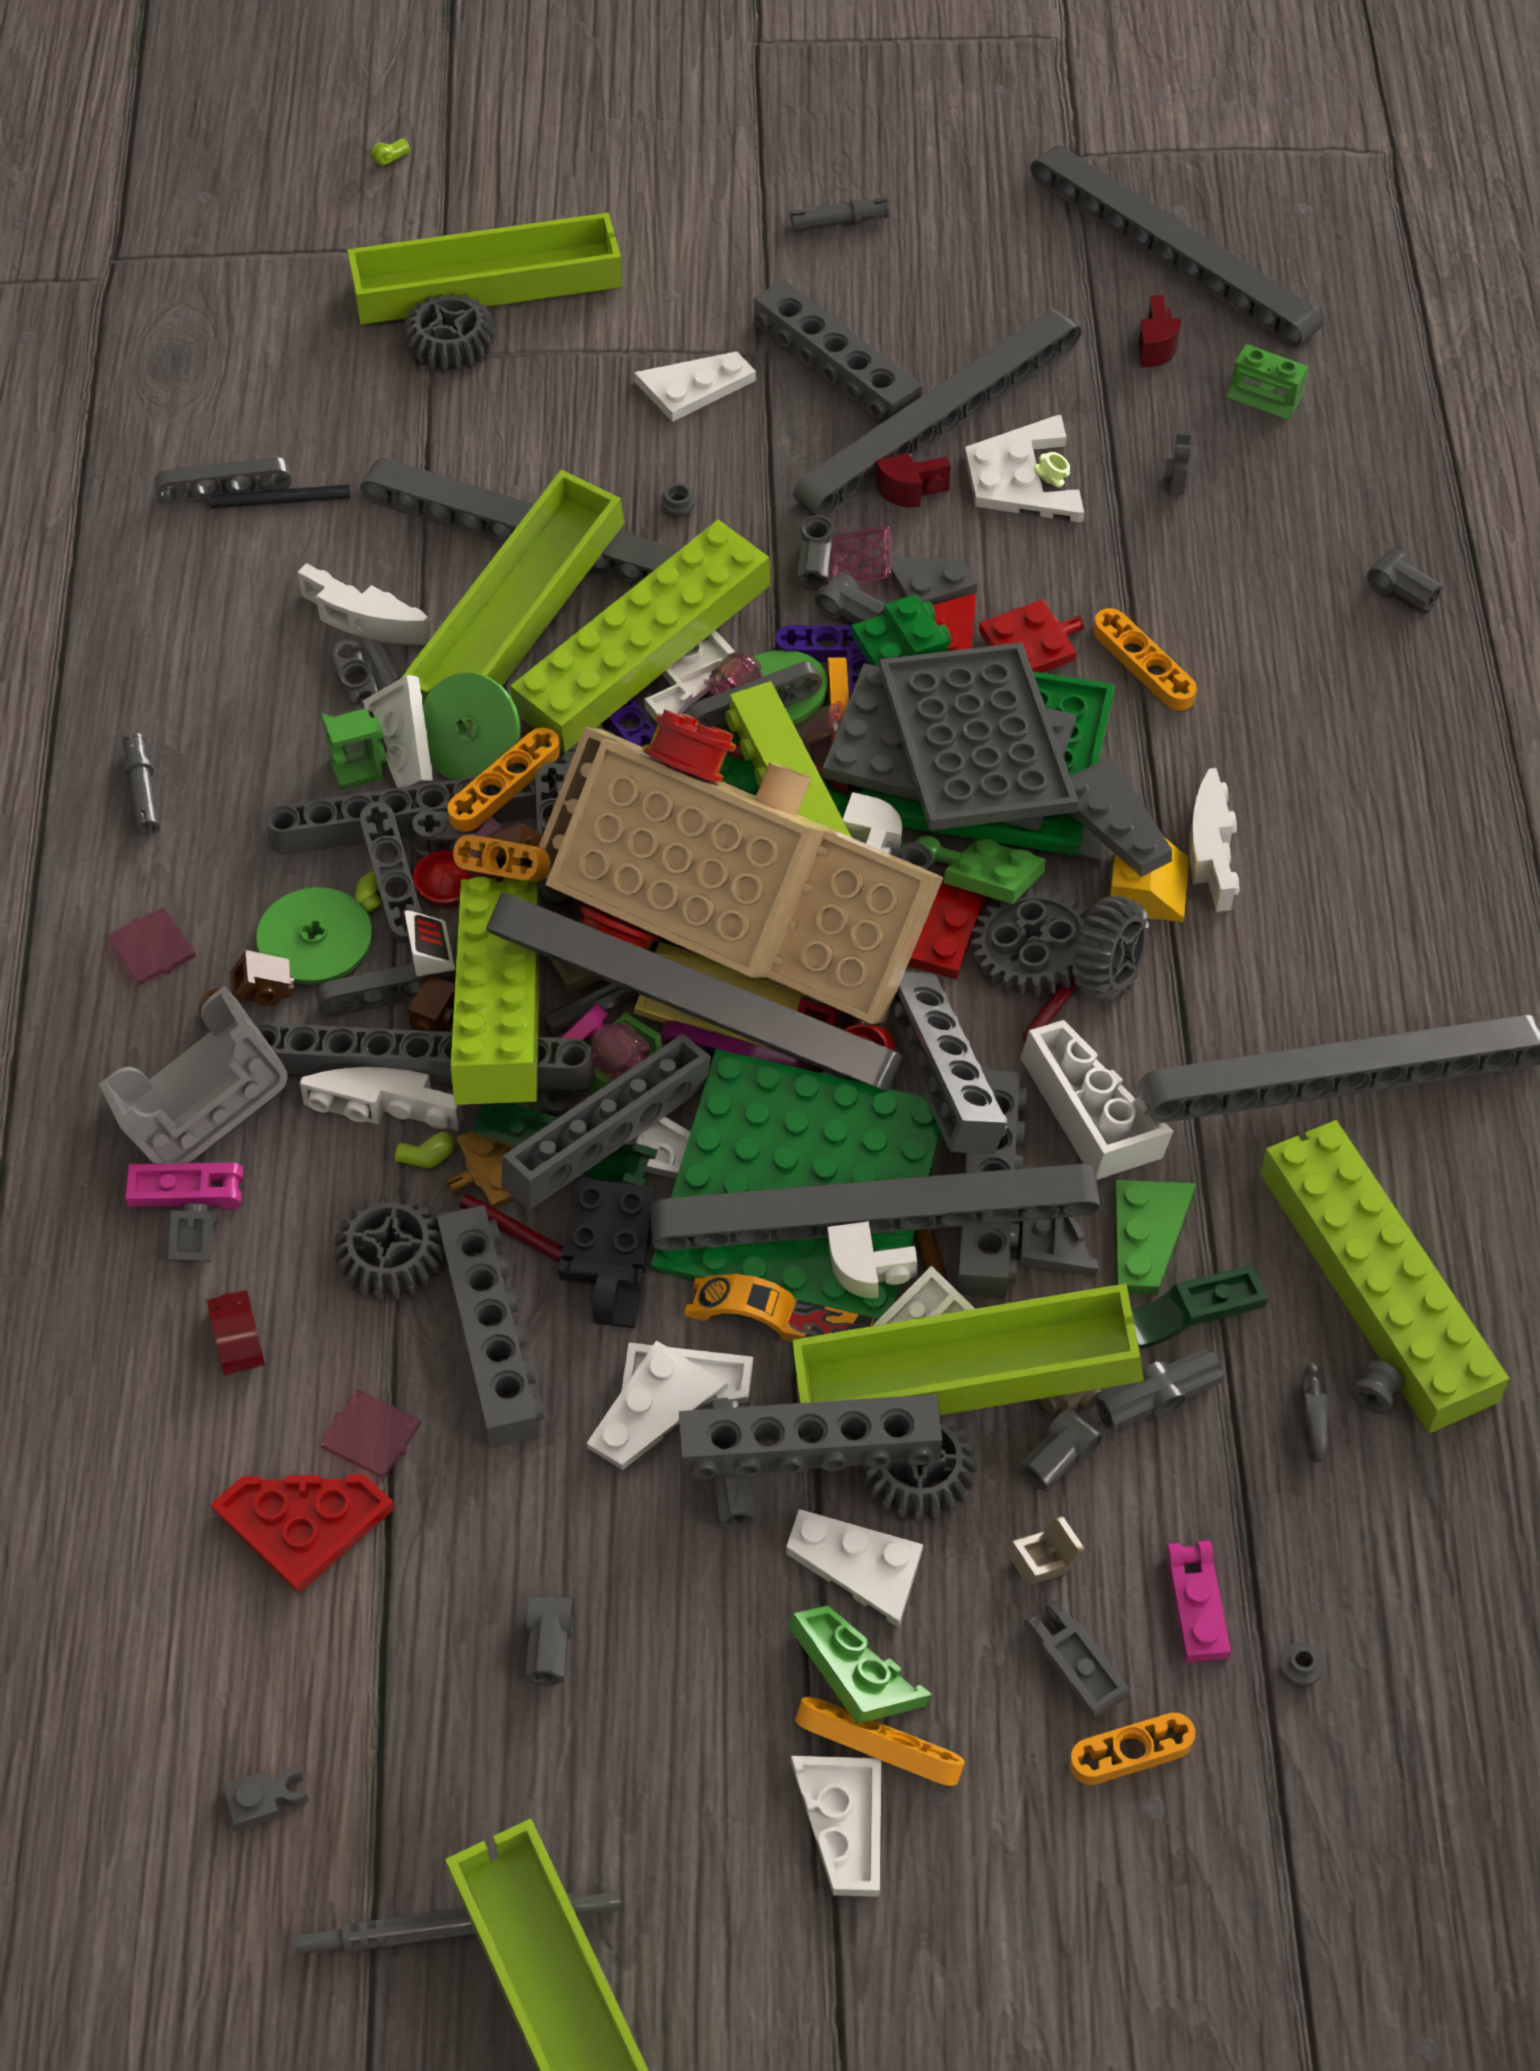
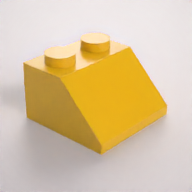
(1160, 891)

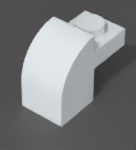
(874, 823)
(860, 1268)

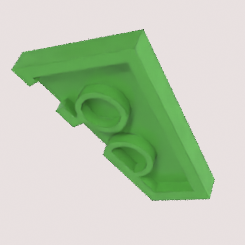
(1147, 1229)
(856, 1675)

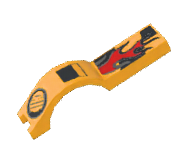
(770, 1305)

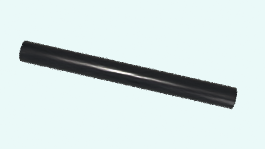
(280, 496)

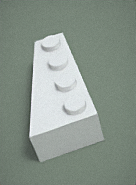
(1091, 1104)

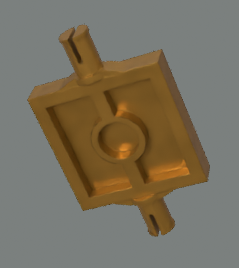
(482, 1169)

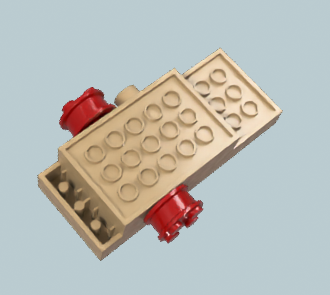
(730, 873)

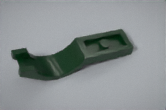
(513, 1124)
(1198, 1302)

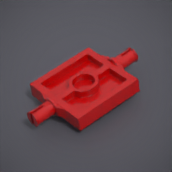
(1038, 630)

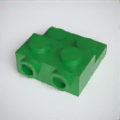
(902, 631)

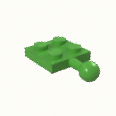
(988, 868)

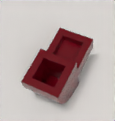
(1158, 334)
(905, 482)
(235, 1332)

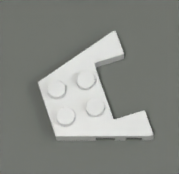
(1005, 476)
(689, 676)

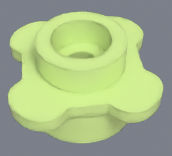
(1053, 468)

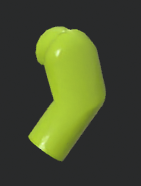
(385, 154)
(366, 892)
(427, 1154)

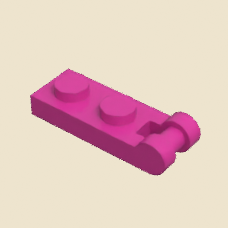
(184, 1183)
(1198, 1603)

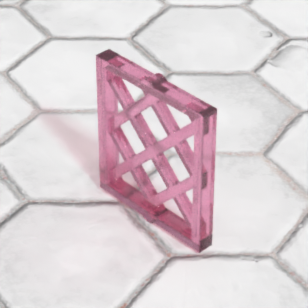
(861, 535)

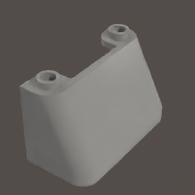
(201, 1090)

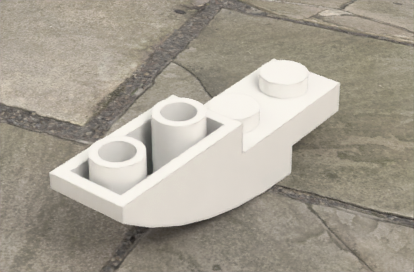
(368, 614)
(1210, 841)
(370, 1091)

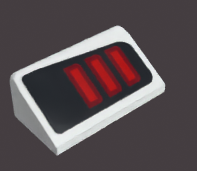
(429, 944)

